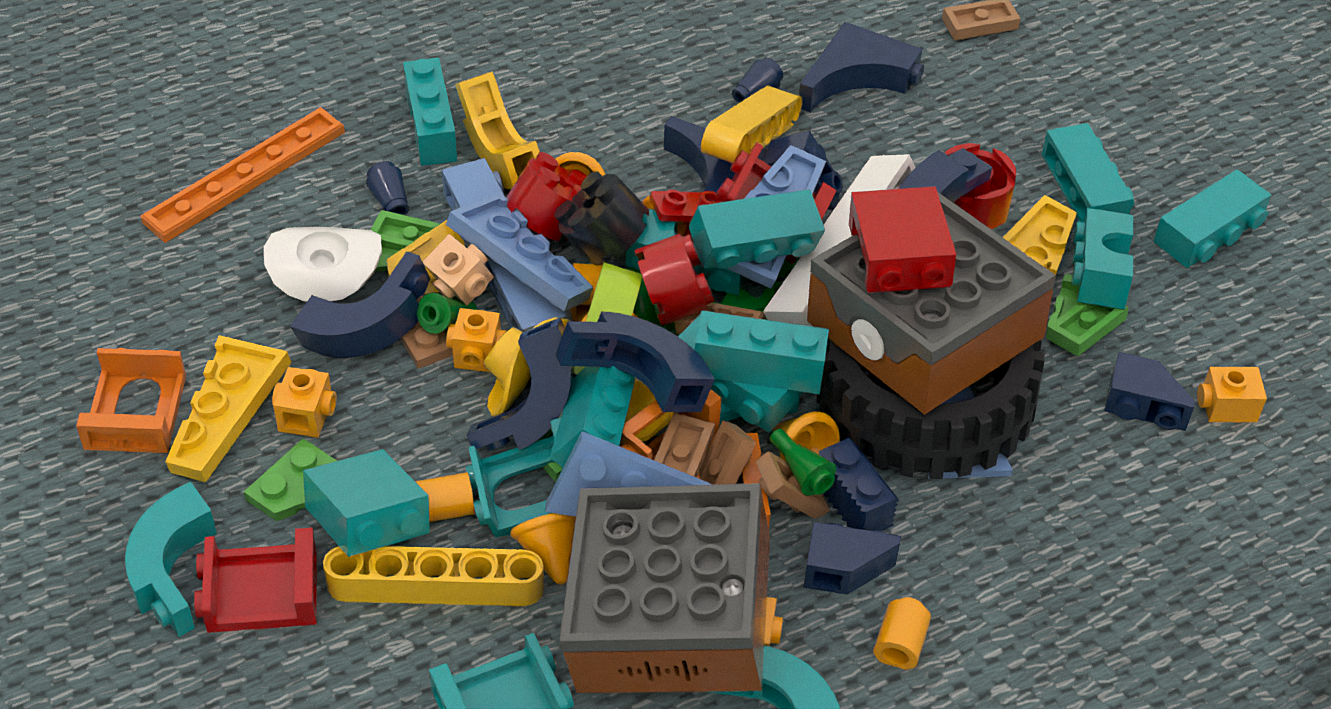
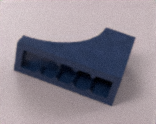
(860, 60)
(685, 141)

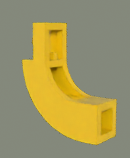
(492, 129)

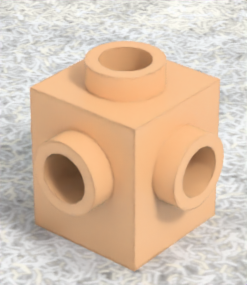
(458, 270)

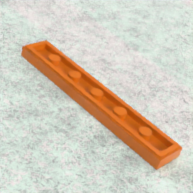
(242, 175)

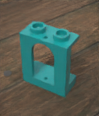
(489, 473)

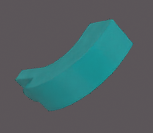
(155, 544)
(790, 684)

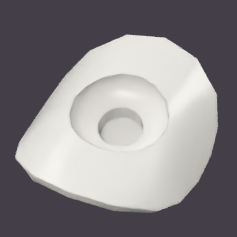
(321, 260)

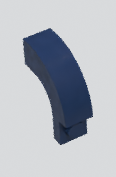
(950, 174)
(367, 324)
(643, 350)
(546, 398)

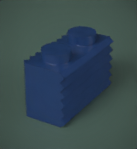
(859, 489)

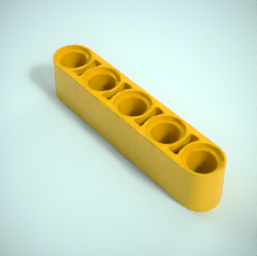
(753, 120)
(456, 574)

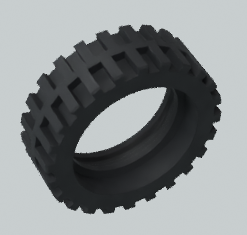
(944, 438)

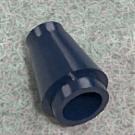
(760, 74)
(388, 187)

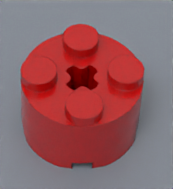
(541, 191)
(992, 199)
(672, 279)

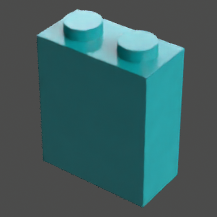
(366, 502)

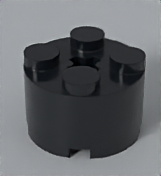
(602, 217)

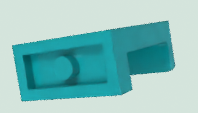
(510, 682)

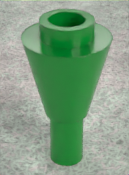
(438, 312)
(810, 470)

